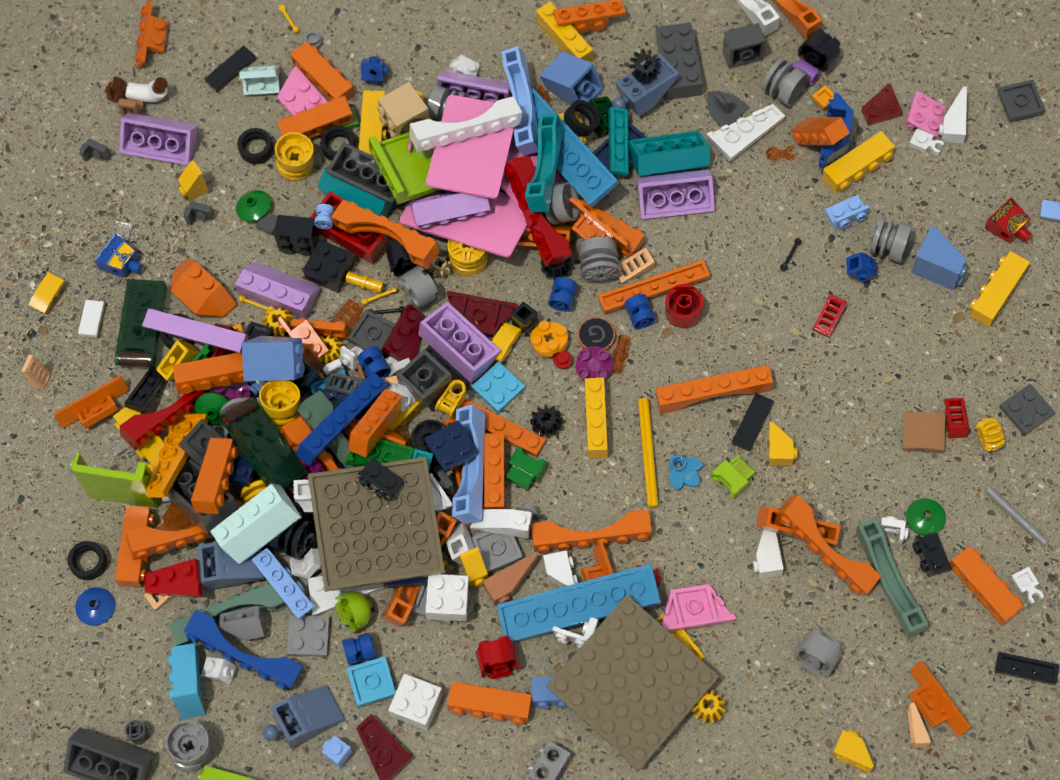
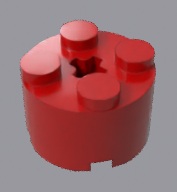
(685, 315)
(497, 657)

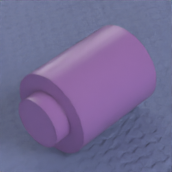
(810, 69)

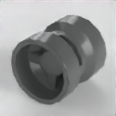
(139, 735)

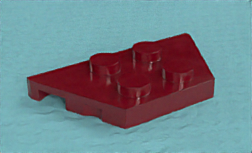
(482, 312)

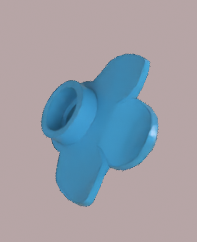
(686, 474)

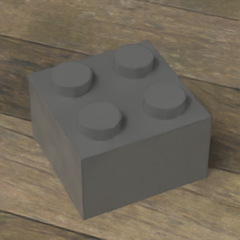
(743, 45)
(424, 378)

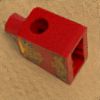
(1009, 222)

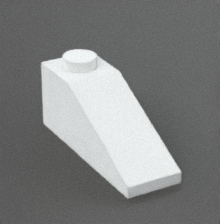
(954, 122)
(505, 522)
(768, 556)

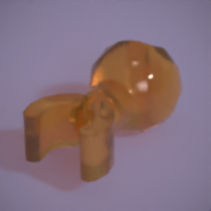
(774, 153)

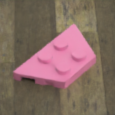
(299, 93)
(694, 608)

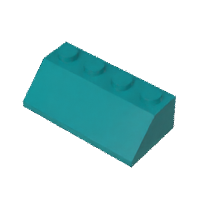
(669, 153)
(356, 195)

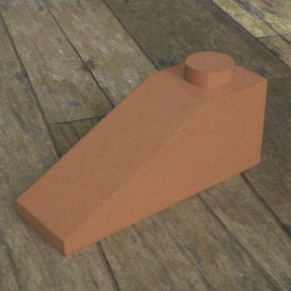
(506, 582)

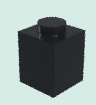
(524, 317)

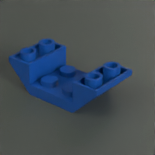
(837, 108)

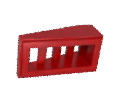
(835, 305)
(956, 429)

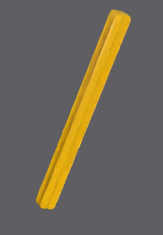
(648, 455)

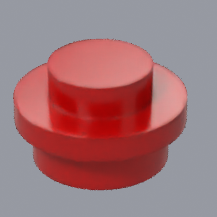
(562, 360)

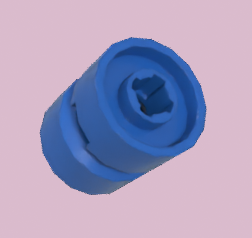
(563, 293)
(640, 311)
(372, 361)
(358, 648)

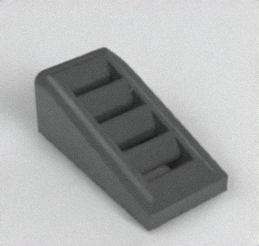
(342, 378)

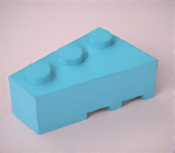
(186, 680)

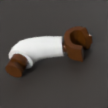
(149, 92)

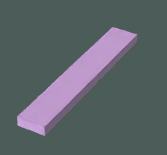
(194, 330)

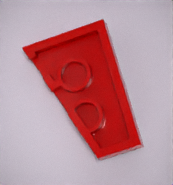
(177, 579)

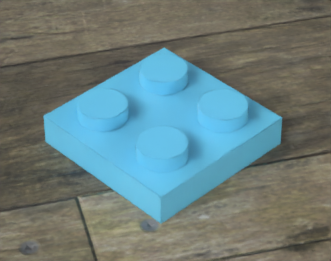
(498, 387)
(371, 681)

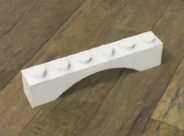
(761, 13)
(432, 134)

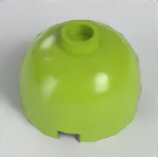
(353, 609)

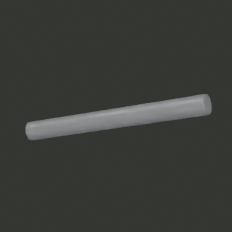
(1017, 516)

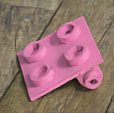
(925, 114)

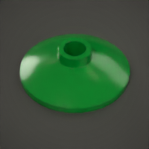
(253, 206)
(210, 403)
(925, 525)

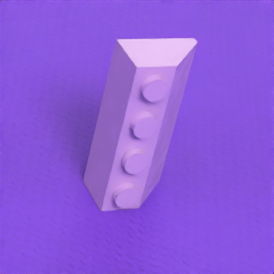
(474, 86)
(157, 138)
(675, 194)
(447, 206)
(277, 289)
(458, 342)

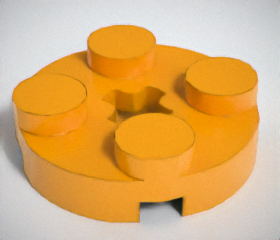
(549, 329)

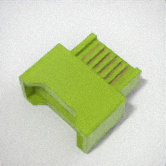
(733, 475)

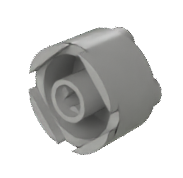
(418, 287)
(818, 653)

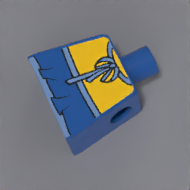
(118, 258)

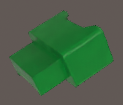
(525, 469)

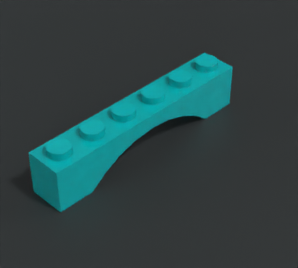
(541, 186)

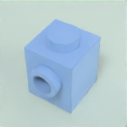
(336, 751)

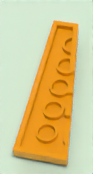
(171, 456)

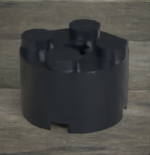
(820, 50)
(399, 259)

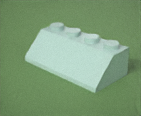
(256, 523)

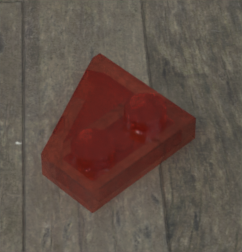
(882, 107)

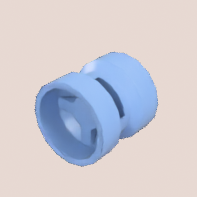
(323, 219)

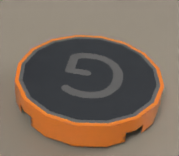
(596, 332)

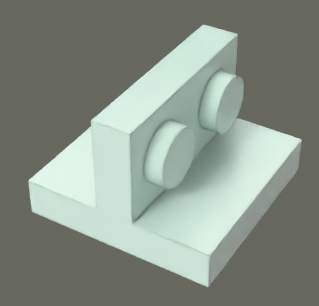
(260, 79)

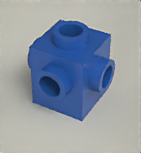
(373, 69)
(861, 266)

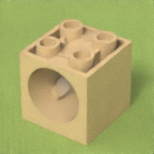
(401, 109)

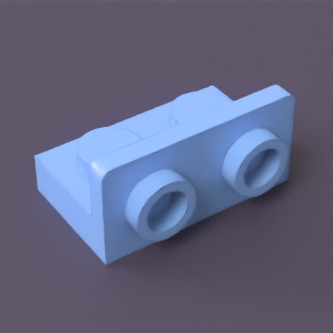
(847, 212)

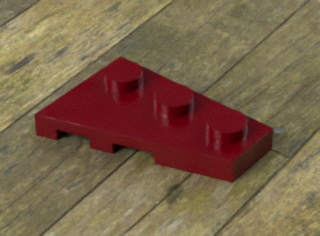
(404, 337)
(383, 750)

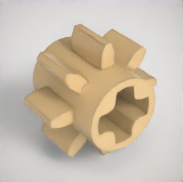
(440, 272)

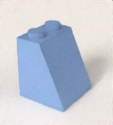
(572, 79)
(939, 261)
(272, 358)

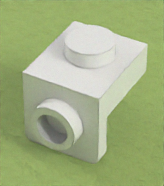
(464, 65)
(349, 357)
(396, 366)
(407, 398)
(892, 525)
(307, 566)
(218, 670)

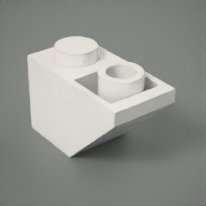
(459, 542)
(558, 569)

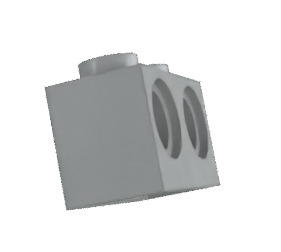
(553, 768)

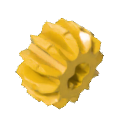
(271, 320)
(334, 347)
(990, 434)
(717, 707)

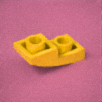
(46, 292)
(505, 338)

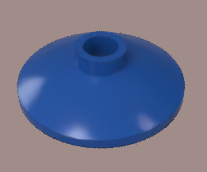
(101, 612)

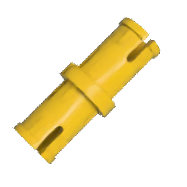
(364, 282)

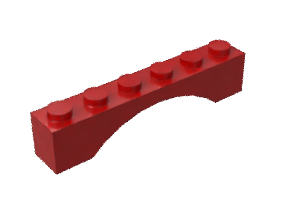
(551, 244)
(143, 427)

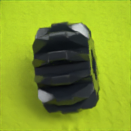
(640, 58)
(558, 270)
(546, 414)

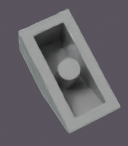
(243, 623)

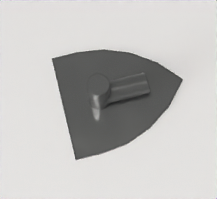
(725, 107)

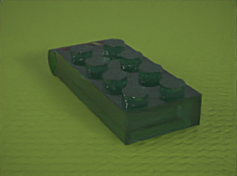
(142, 349)
(269, 450)

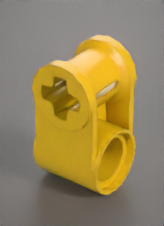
(450, 401)

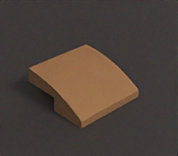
(924, 431)

